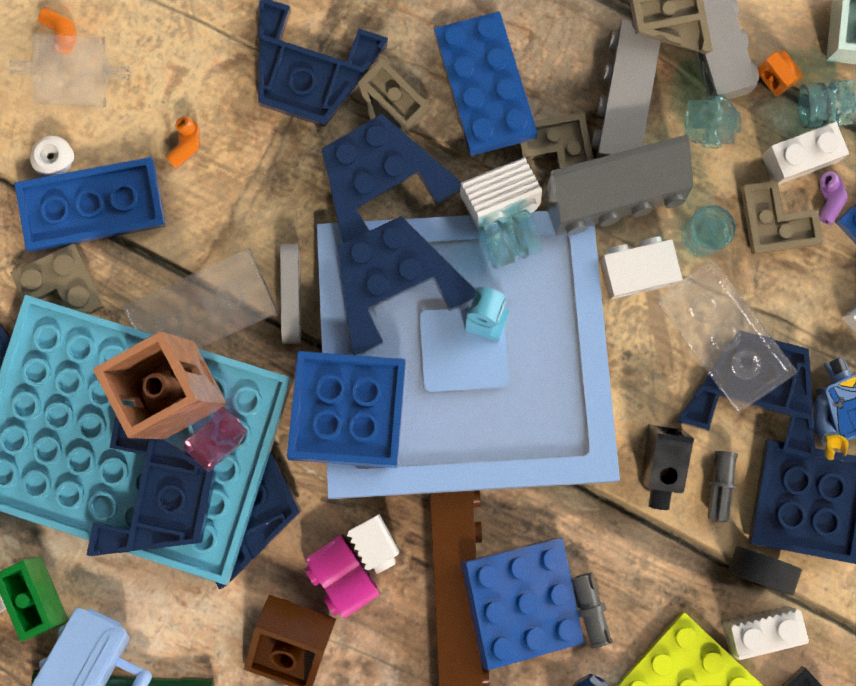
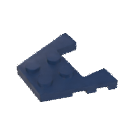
(303, 80)
(372, 163)
(386, 265)
(790, 399)
(169, 502)
(271, 514)

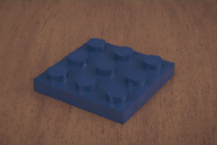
(806, 504)

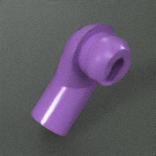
(834, 197)

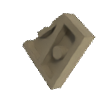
(673, 22)
(392, 96)

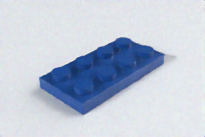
(485, 83)
(90, 204)

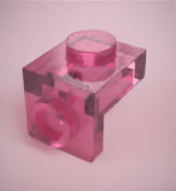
(216, 439)

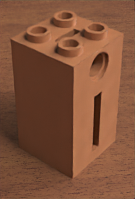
(166, 384)

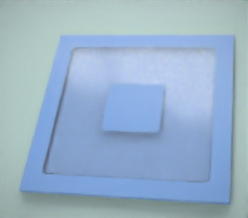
(479, 407)

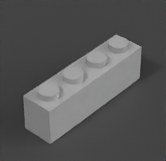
(728, 67)
(628, 91)

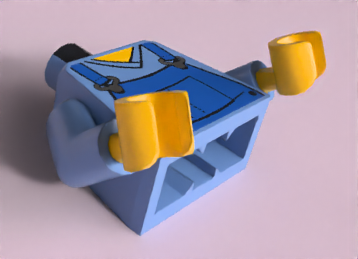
(836, 408)

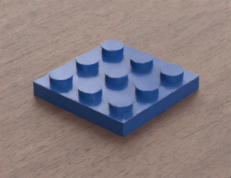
(346, 409)
(522, 603)

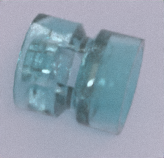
(823, 104)
(708, 231)
(512, 239)

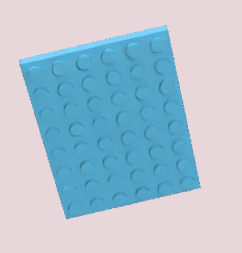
(62, 424)

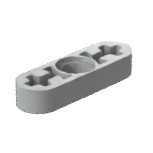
(290, 293)

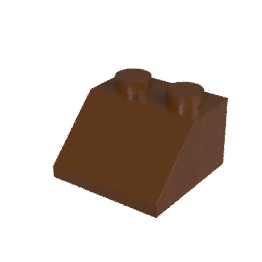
(288, 642)

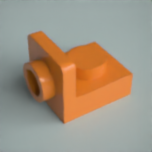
(779, 72)

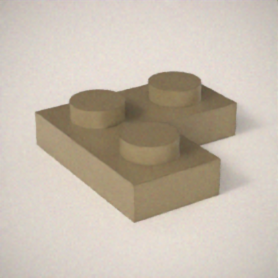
(560, 136)
(770, 228)
(61, 273)

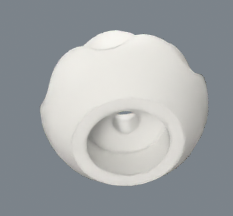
(62, 156)

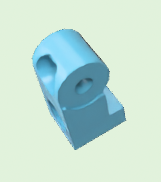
(487, 314)

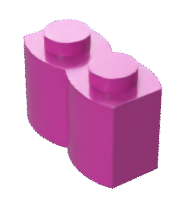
(342, 577)

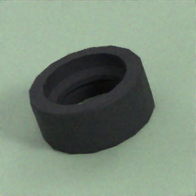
(765, 570)

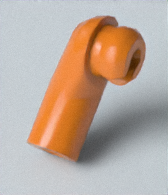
(56, 22)
(187, 141)

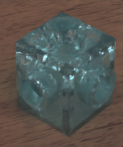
(712, 122)

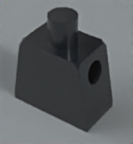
(666, 449)

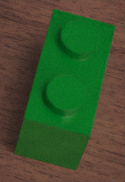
(31, 598)

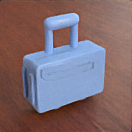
(88, 653)

